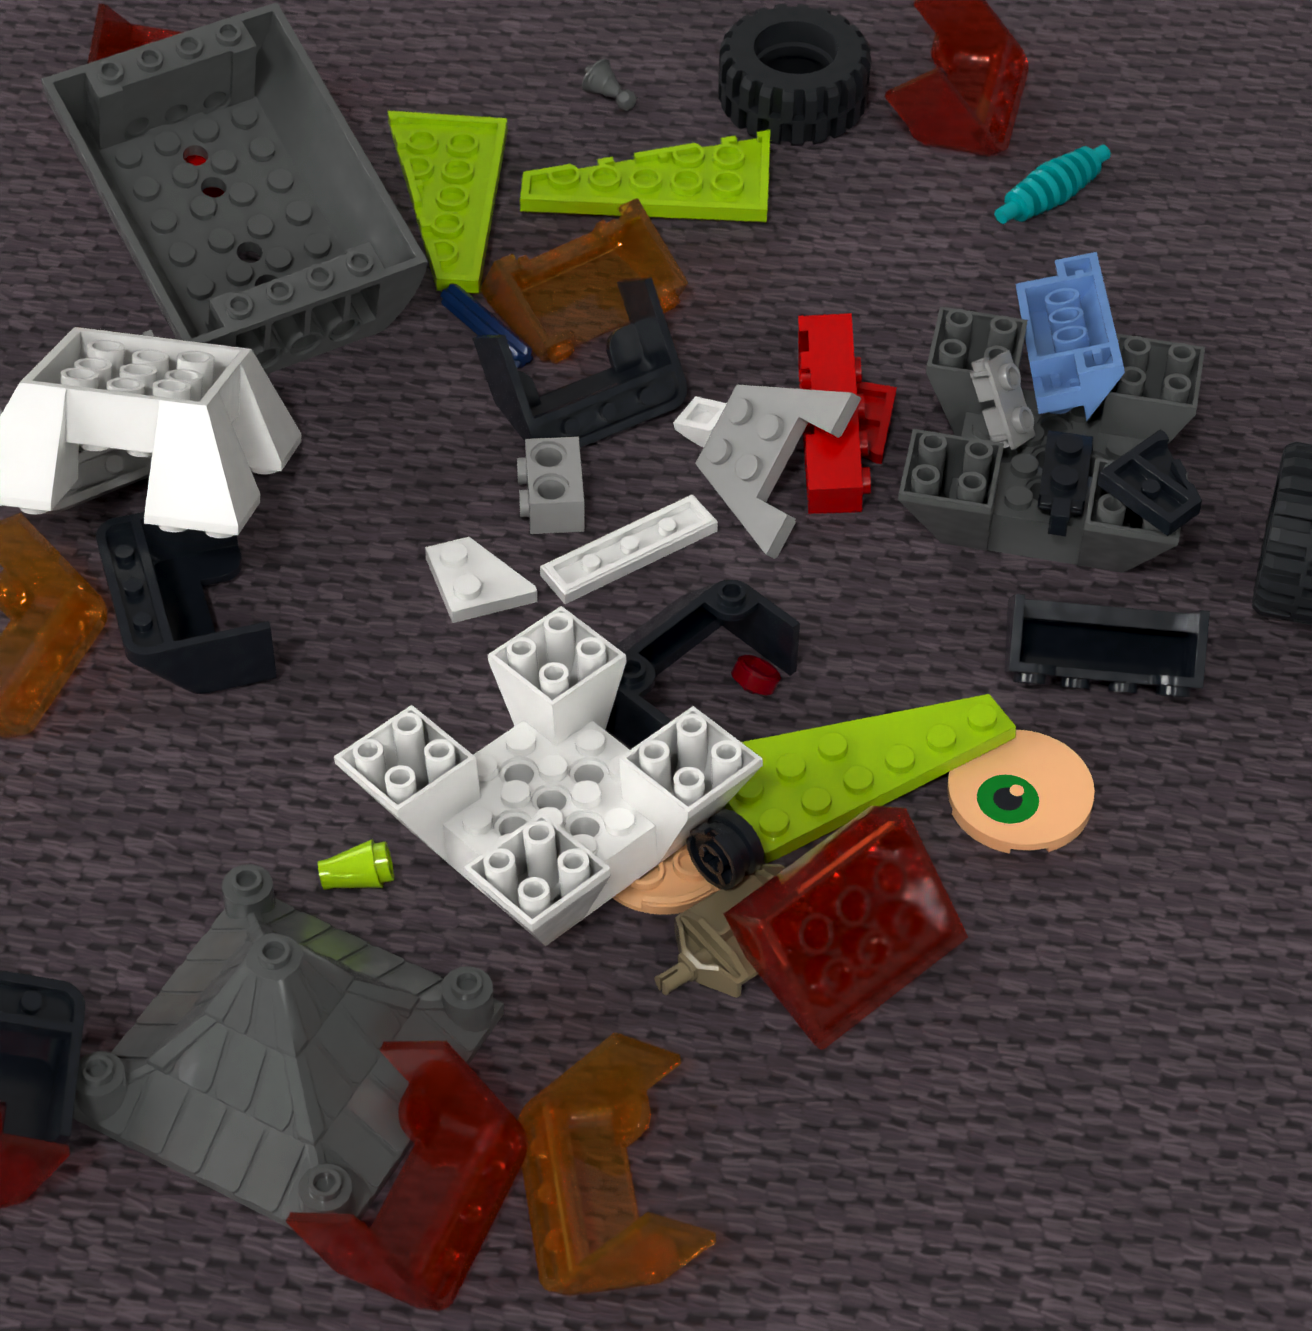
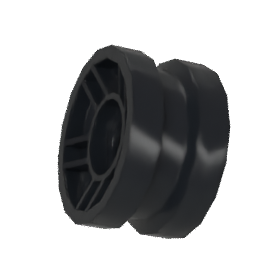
(725, 849)

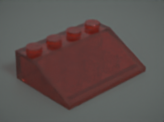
(848, 923)

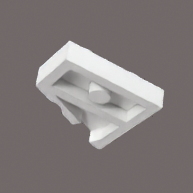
(476, 580)

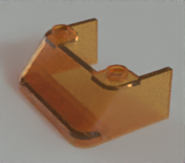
(50, 624)
(582, 1179)

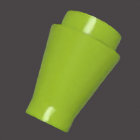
(358, 867)

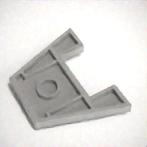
(755, 444)

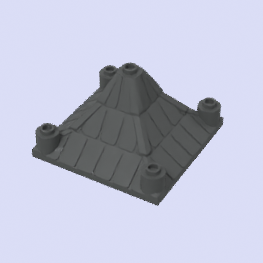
(268, 1058)

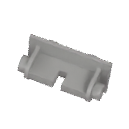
(1000, 381)

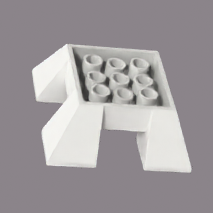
(187, 404)
(556, 805)

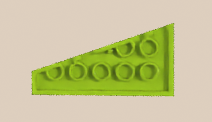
(670, 182)
(453, 186)
(836, 771)

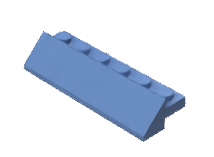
(1070, 336)

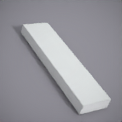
(628, 549)

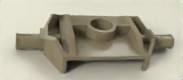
(707, 943)

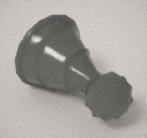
(602, 80)

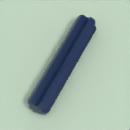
(484, 322)

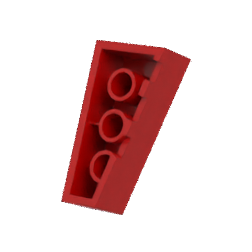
(832, 463)

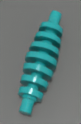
(1052, 184)

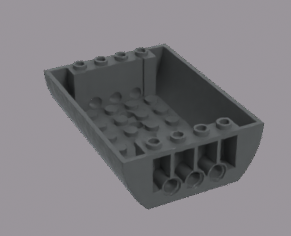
(291, 179)

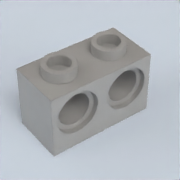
(553, 485)

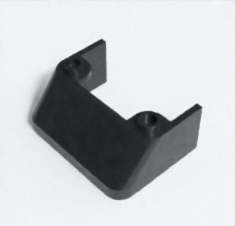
(638, 386)
(683, 627)

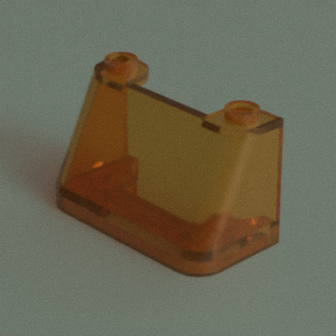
(574, 290)

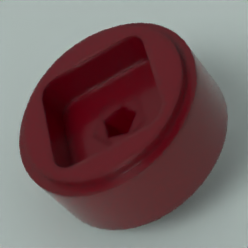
(755, 675)

